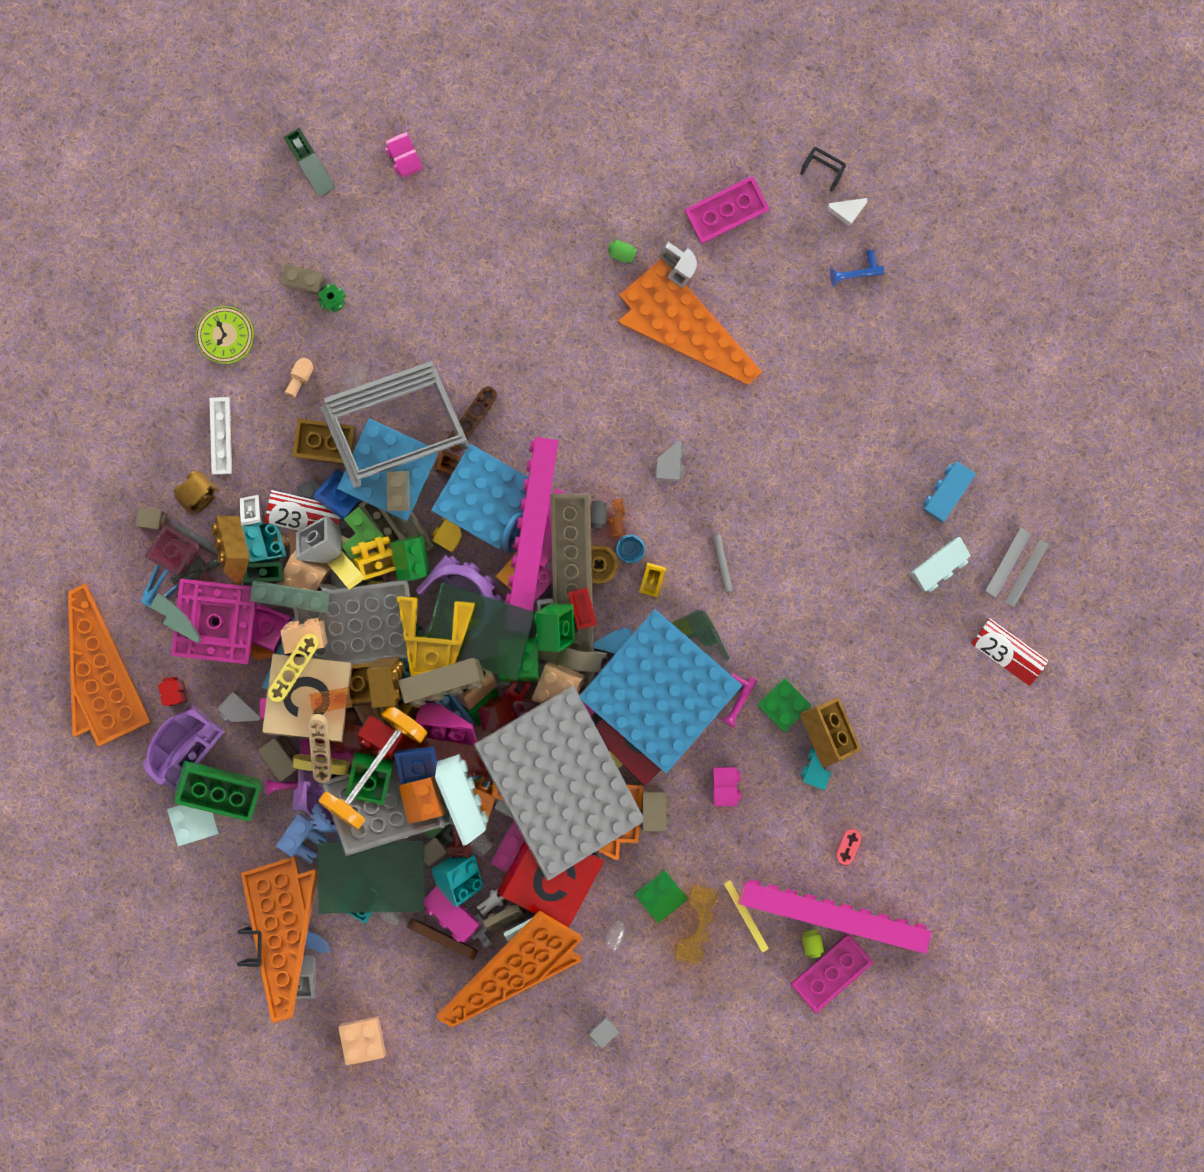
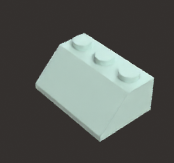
(941, 565)

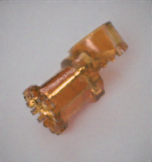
(616, 522)

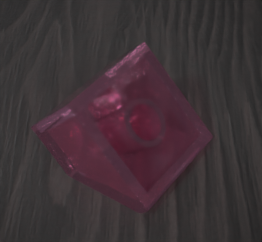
(172, 550)

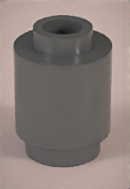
(598, 514)

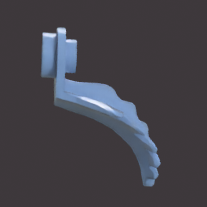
(322, 824)

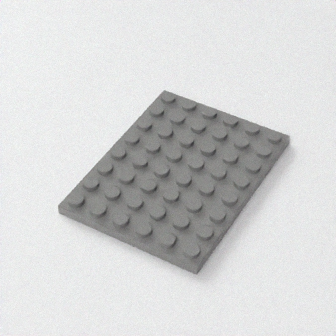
(559, 782)

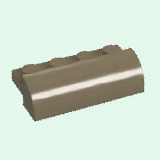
(395, 527)

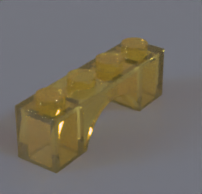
(689, 948)

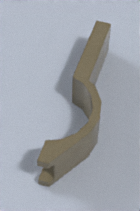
(575, 659)

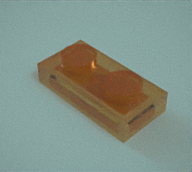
(330, 700)

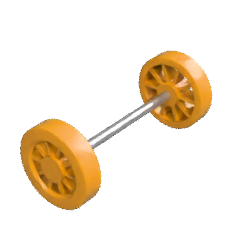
(402, 724)

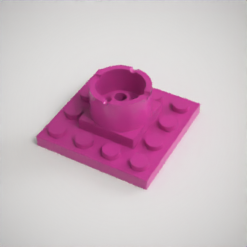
(205, 603)

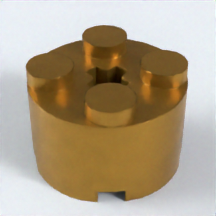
(195, 492)
(610, 565)

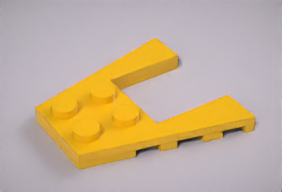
(432, 653)

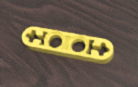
(292, 666)

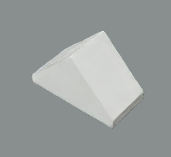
(847, 210)
(250, 510)

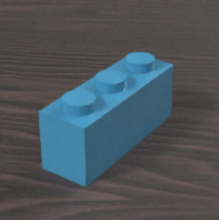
(948, 491)

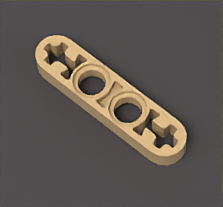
(317, 748)

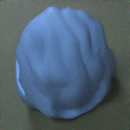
(316, 943)

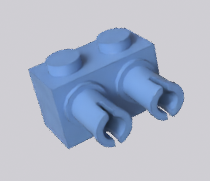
(294, 837)

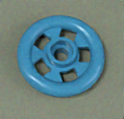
(510, 533)

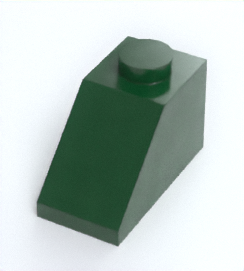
(263, 572)

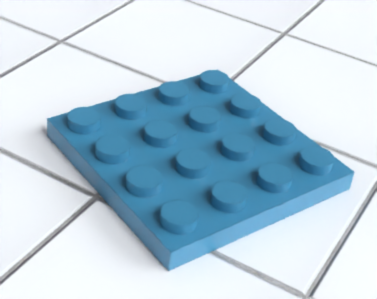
(380, 444)
(481, 495)

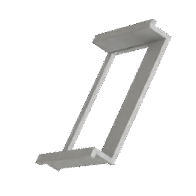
(378, 392)

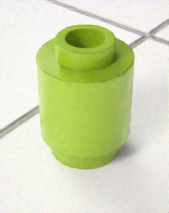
(812, 943)

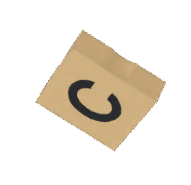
(293, 713)

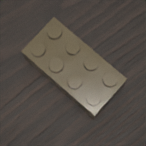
(442, 681)

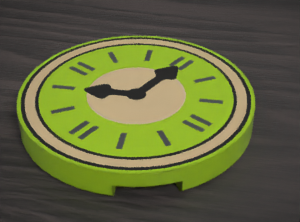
(224, 335)

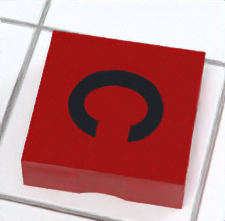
(557, 897)

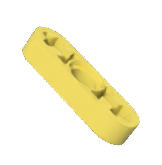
(304, 762)

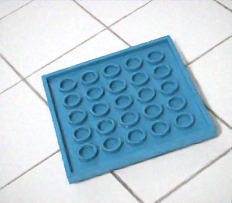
(660, 691)

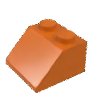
(422, 800)

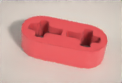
(852, 849)

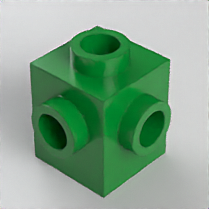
(334, 304)

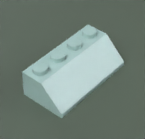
(461, 798)

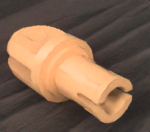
(299, 375)

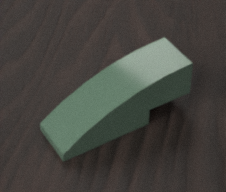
(175, 617)

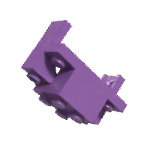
(466, 577)

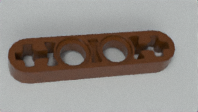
(475, 420)
(442, 938)

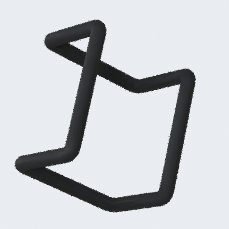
(811, 155)
(248, 930)

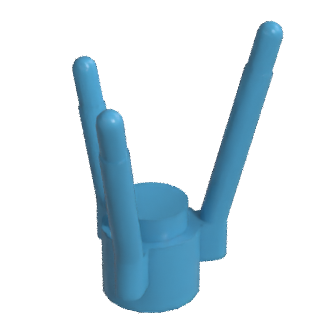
(149, 594)

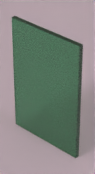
(494, 634)
(371, 880)

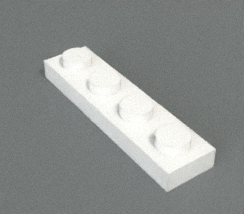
(220, 435)

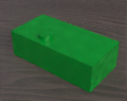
(217, 791)

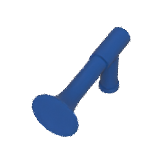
(872, 271)

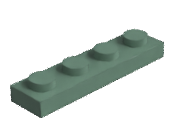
(290, 596)

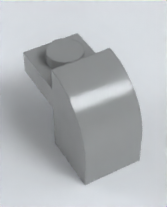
(683, 264)

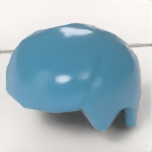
(630, 548)

